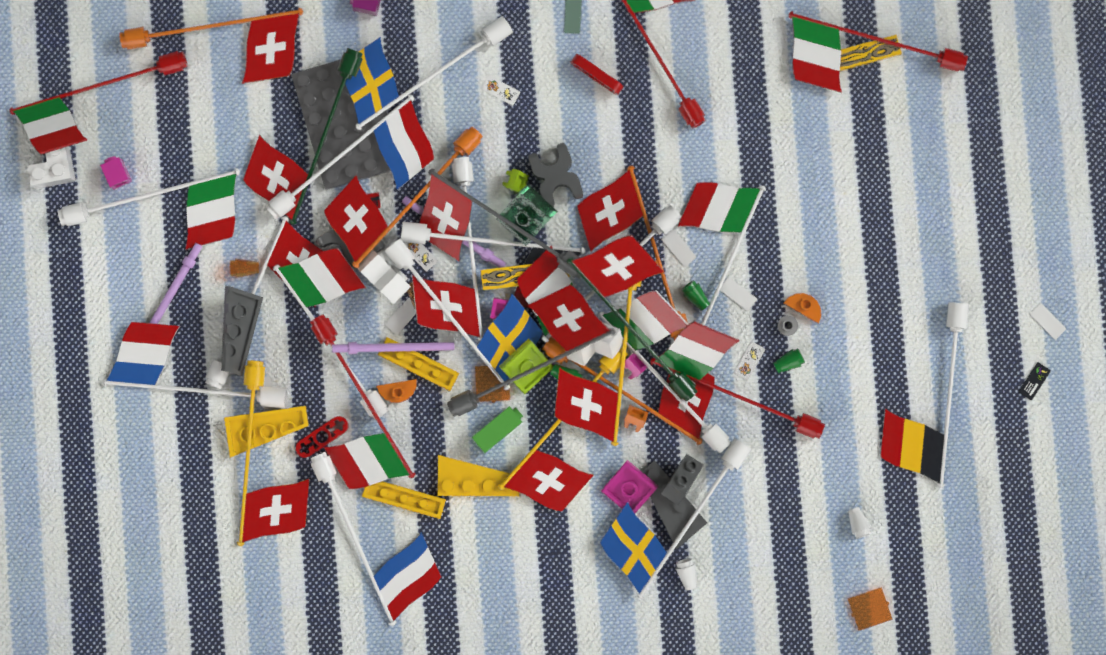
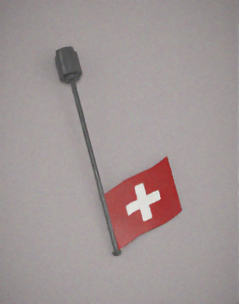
(450, 211)
(568, 322)

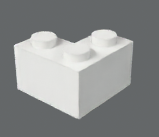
(53, 172)
(386, 279)
(607, 346)

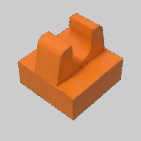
(636, 417)

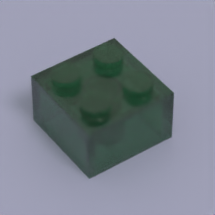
(528, 212)

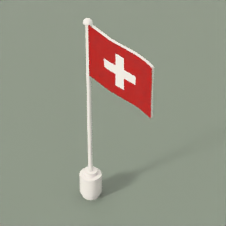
(286, 249)
(458, 299)

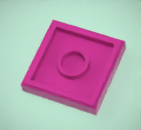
(629, 486)

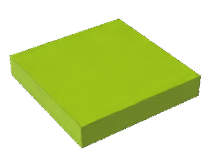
(523, 359)

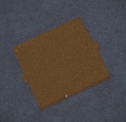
(486, 379)
(869, 609)

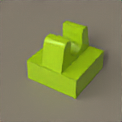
(516, 181)

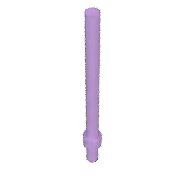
(486, 254)
(188, 262)
(353, 347)

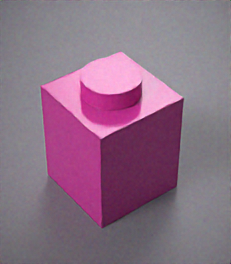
(115, 172)

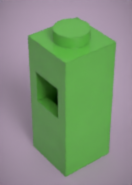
(498, 429)

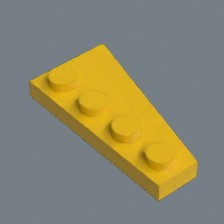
(265, 427)
(469, 479)

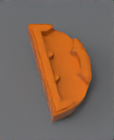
(805, 305)
(398, 391)

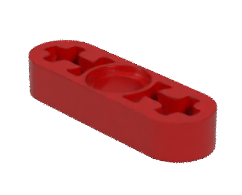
(596, 74)
(306, 441)

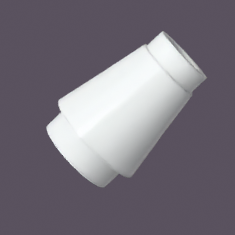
(859, 524)
(687, 573)

